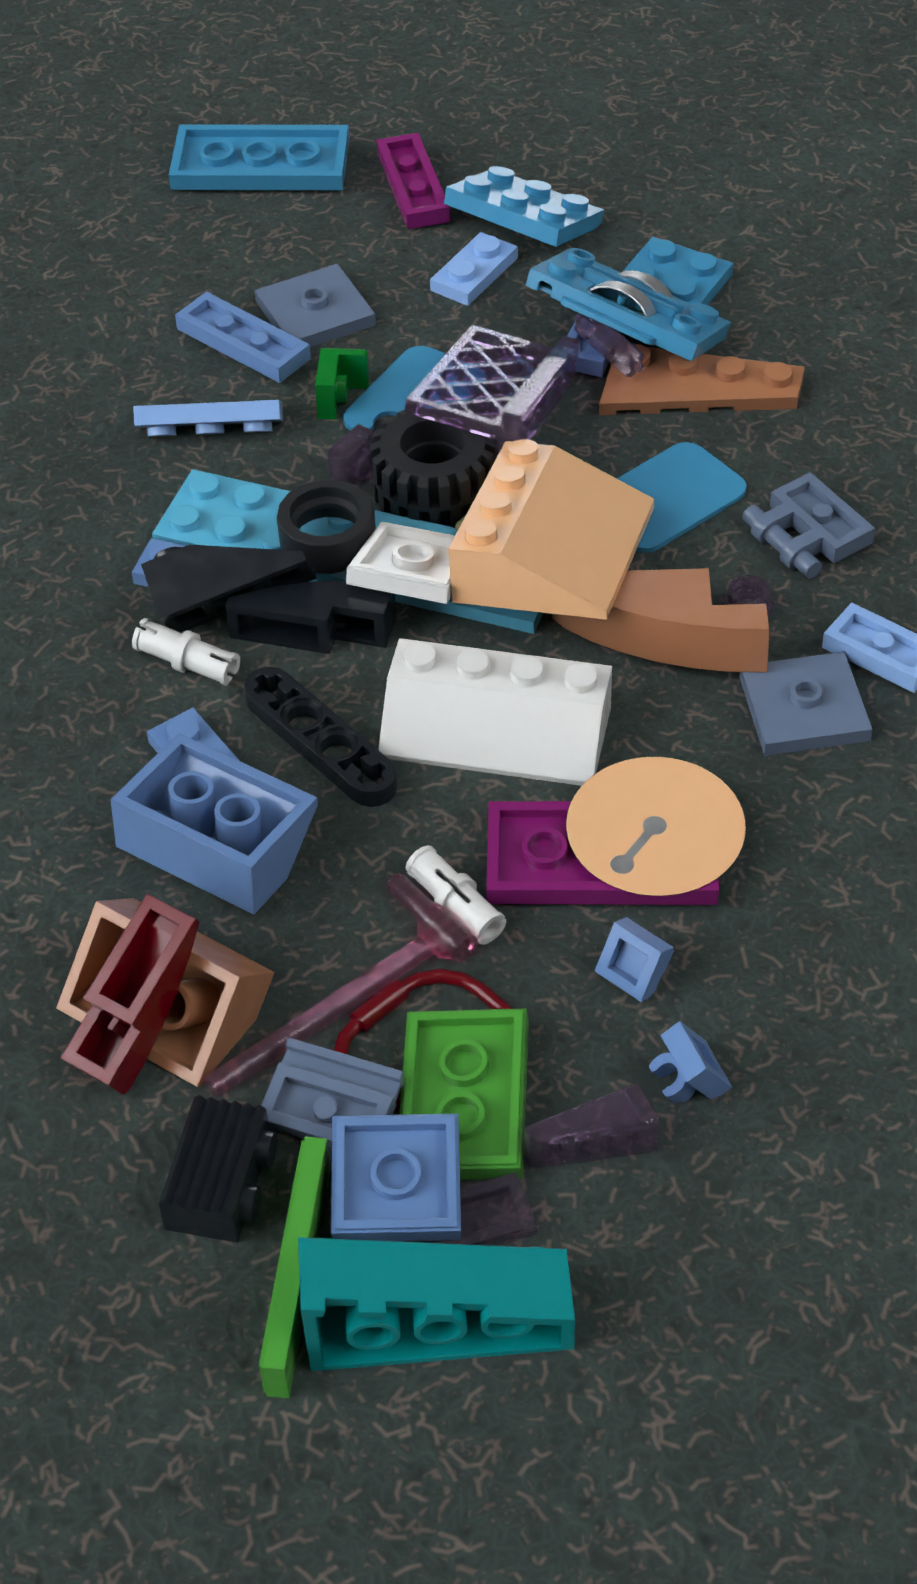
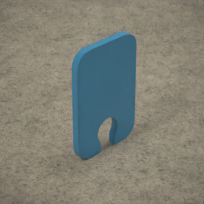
(392, 388)
(686, 491)

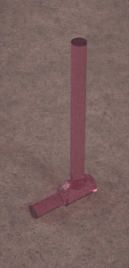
(437, 935)

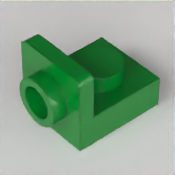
(336, 373)

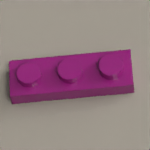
(413, 180)

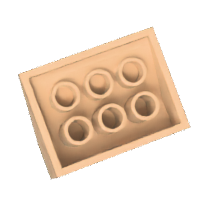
(547, 535)

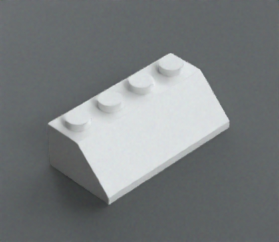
(495, 711)

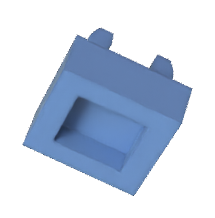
(634, 959)
(693, 1061)

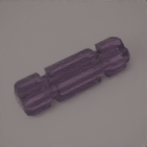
(610, 345)

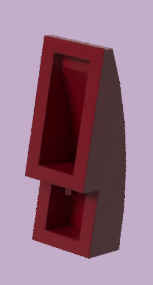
(133, 995)

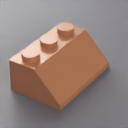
(212, 1006)

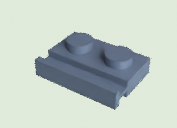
(325, 1083)

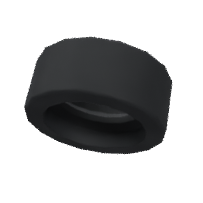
(321, 500)

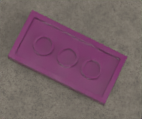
(536, 865)

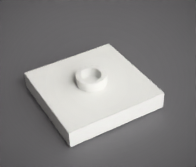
(404, 563)

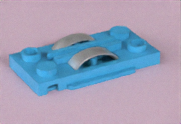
(629, 303)

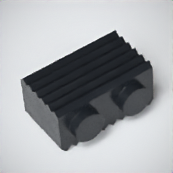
(217, 1169)

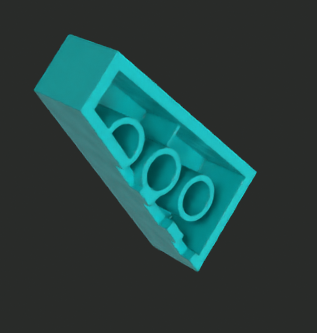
(430, 1301)

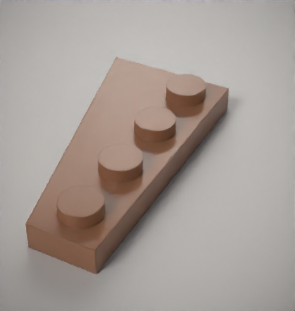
(701, 384)

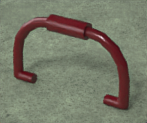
(398, 991)

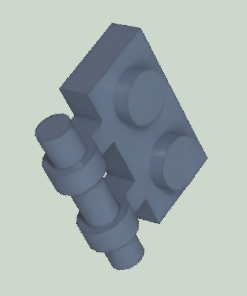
(818, 515)

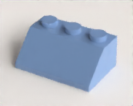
(213, 822)

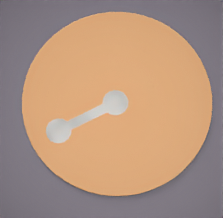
(655, 826)

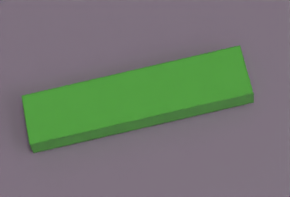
(303, 1220)

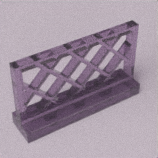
(527, 398)

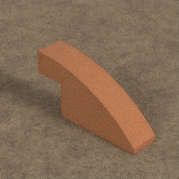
(673, 622)

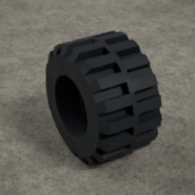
(428, 468)

